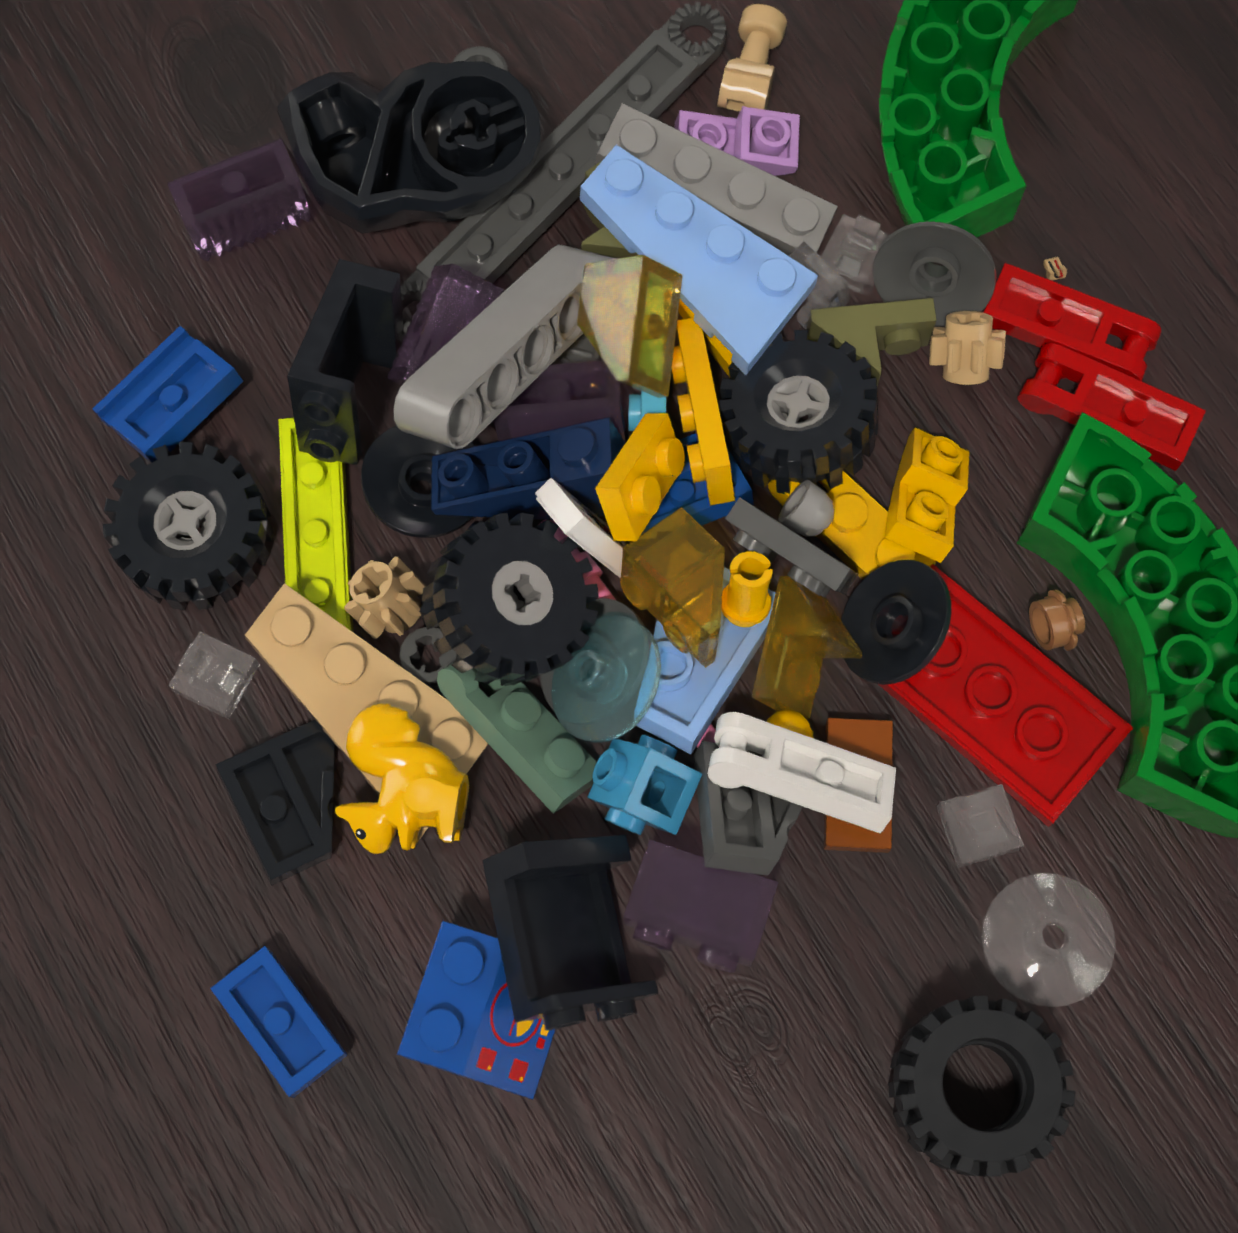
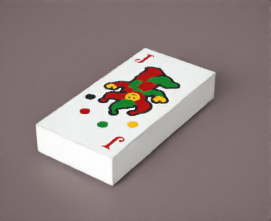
(581, 525)

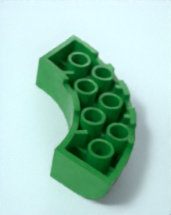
(942, 107)
(1171, 607)

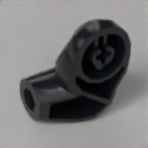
(419, 150)

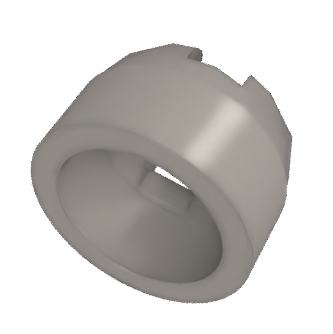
(807, 510)

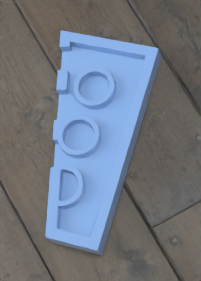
(729, 275)

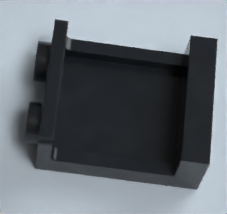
(352, 325)
(562, 930)

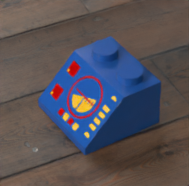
(467, 1018)

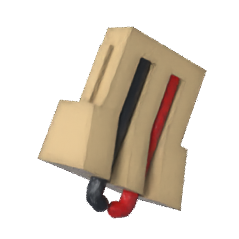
(1054, 269)

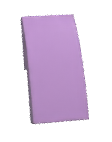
(756, 136)

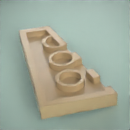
(343, 674)

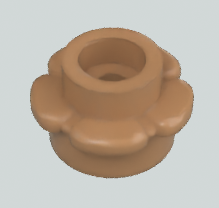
(1056, 621)

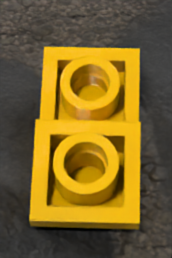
(925, 494)

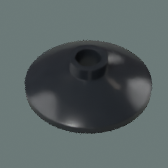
(386, 481)
(897, 621)

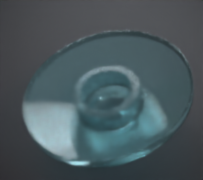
(608, 680)

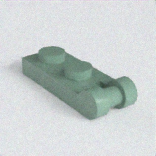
(522, 735)

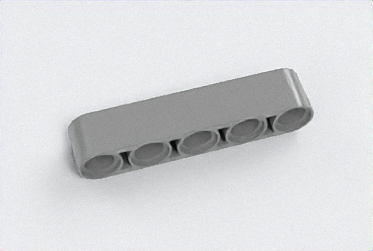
(497, 353)

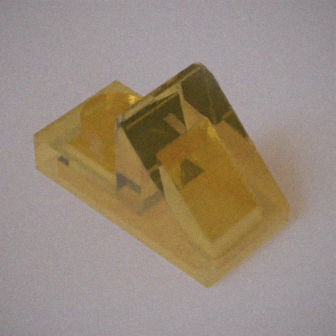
(797, 639)

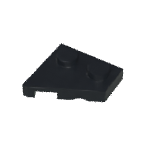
(285, 799)

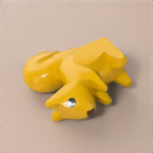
(417, 782)

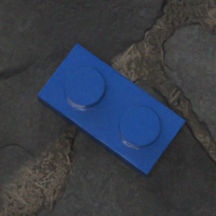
(279, 1022)

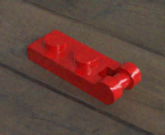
(1053, 313)
(1136, 409)

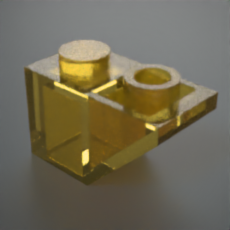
(679, 579)

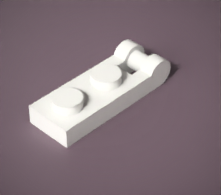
(802, 771)

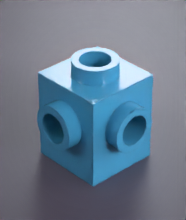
(643, 785)

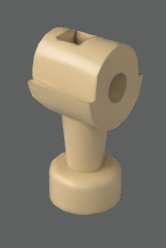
(749, 79)

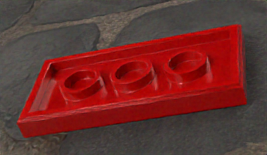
(1011, 709)

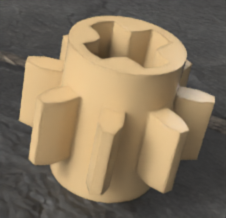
(967, 347)
(385, 597)

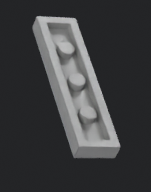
(739, 190)

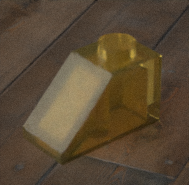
(632, 319)

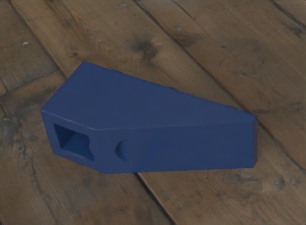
(509, 472)

